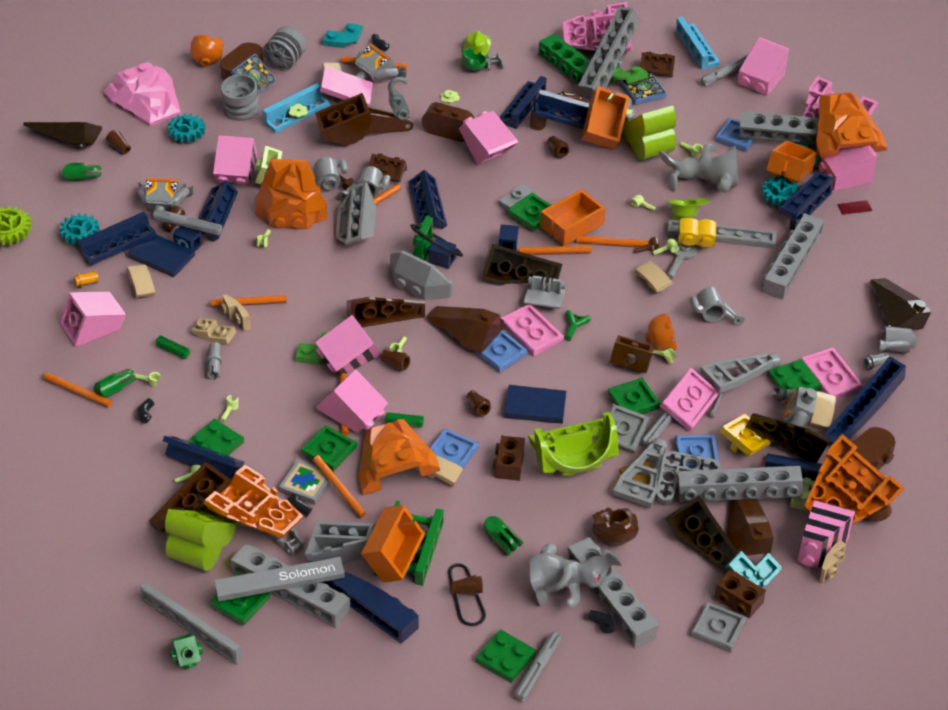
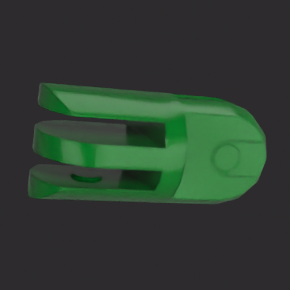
(76, 171)
(114, 382)
(501, 534)

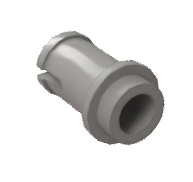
(871, 361)

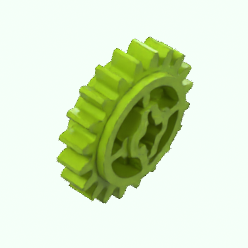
(14, 225)

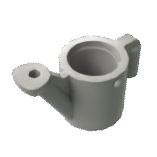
(327, 172)
(373, 177)
(713, 307)
(897, 339)

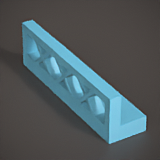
(696, 44)
(280, 110)

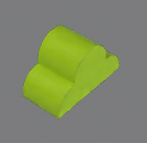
(651, 133)
(196, 537)

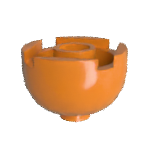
(206, 50)
(661, 333)

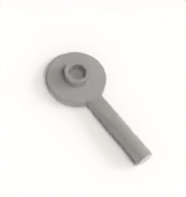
(683, 253)

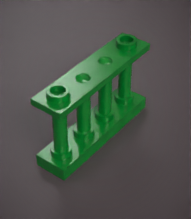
(430, 541)

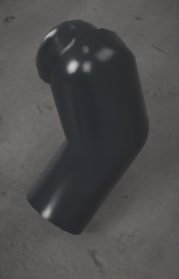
(379, 43)
(143, 409)
(303, 508)
(604, 620)

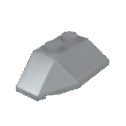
(356, 215)
(419, 277)

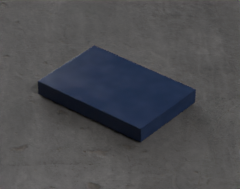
(162, 255)
(535, 404)

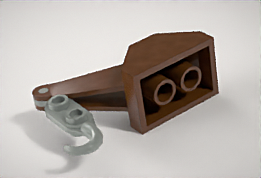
(353, 118)

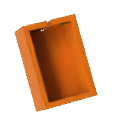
(605, 118)
(791, 161)
(572, 217)
(393, 543)

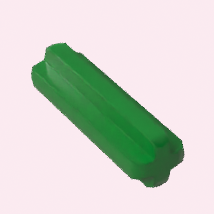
(172, 347)
(412, 420)

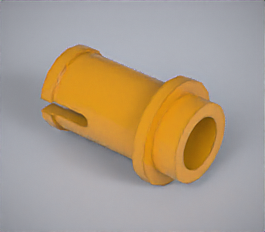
(86, 278)

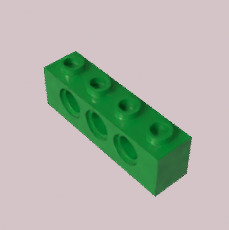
(563, 57)

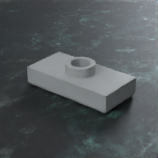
(515, 196)

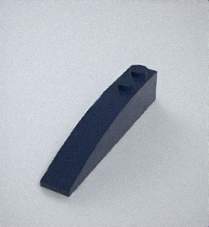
(868, 400)
(377, 606)

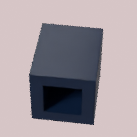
(509, 236)
(188, 237)
(439, 256)

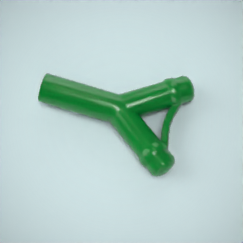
(574, 324)

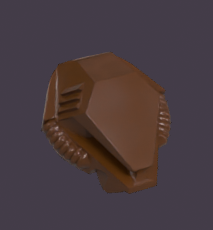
(615, 533)

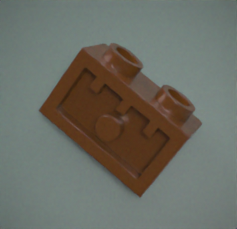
(658, 63)
(389, 166)

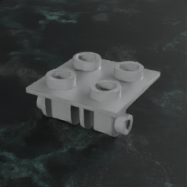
(545, 294)

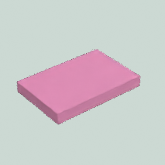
(344, 85)
(532, 330)
(832, 373)
(689, 399)

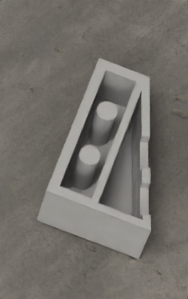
(338, 539)

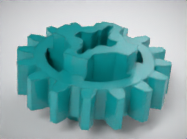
(186, 128)
(778, 190)
(78, 228)

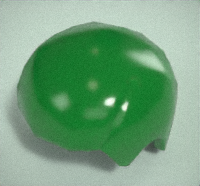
(473, 61)

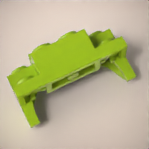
(572, 448)

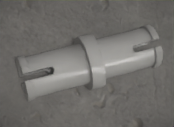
(214, 360)

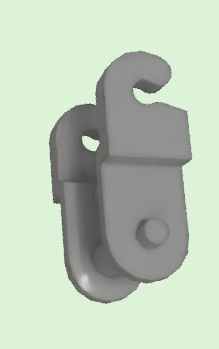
(499, 59)
(284, 544)

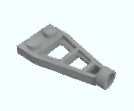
(723, 381)
(636, 491)

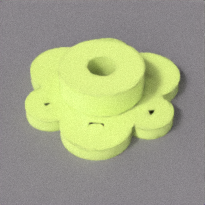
(449, 96)
(298, 110)

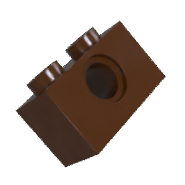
(641, 350)

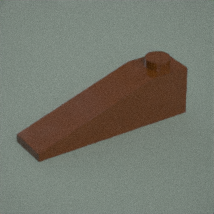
(378, 311)
(193, 493)

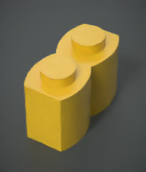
(697, 232)

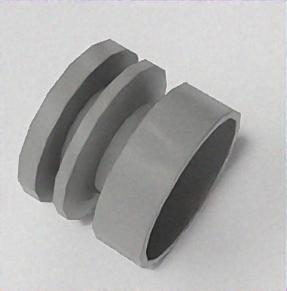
(284, 48)
(240, 97)

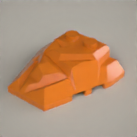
(845, 125)
(290, 195)
(392, 450)
(852, 482)
(254, 505)

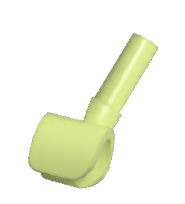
(695, 150)
(639, 200)
(263, 239)
(670, 245)
(397, 346)
(667, 354)
(152, 379)
(231, 405)
(194, 468)

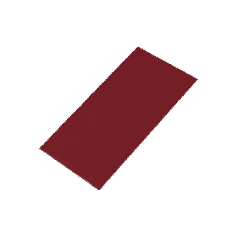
(855, 207)

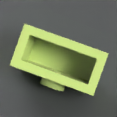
(262, 164)

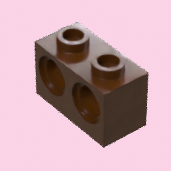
(510, 457)
(739, 593)

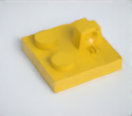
(742, 437)

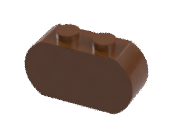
(238, 56)
(445, 120)
(876, 446)

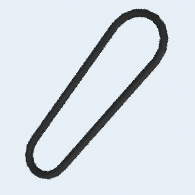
(456, 599)

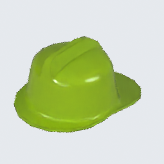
(477, 42)
(686, 208)

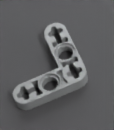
(672, 469)

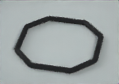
(415, 228)

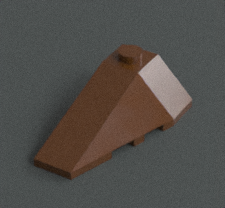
(470, 326)
(749, 527)

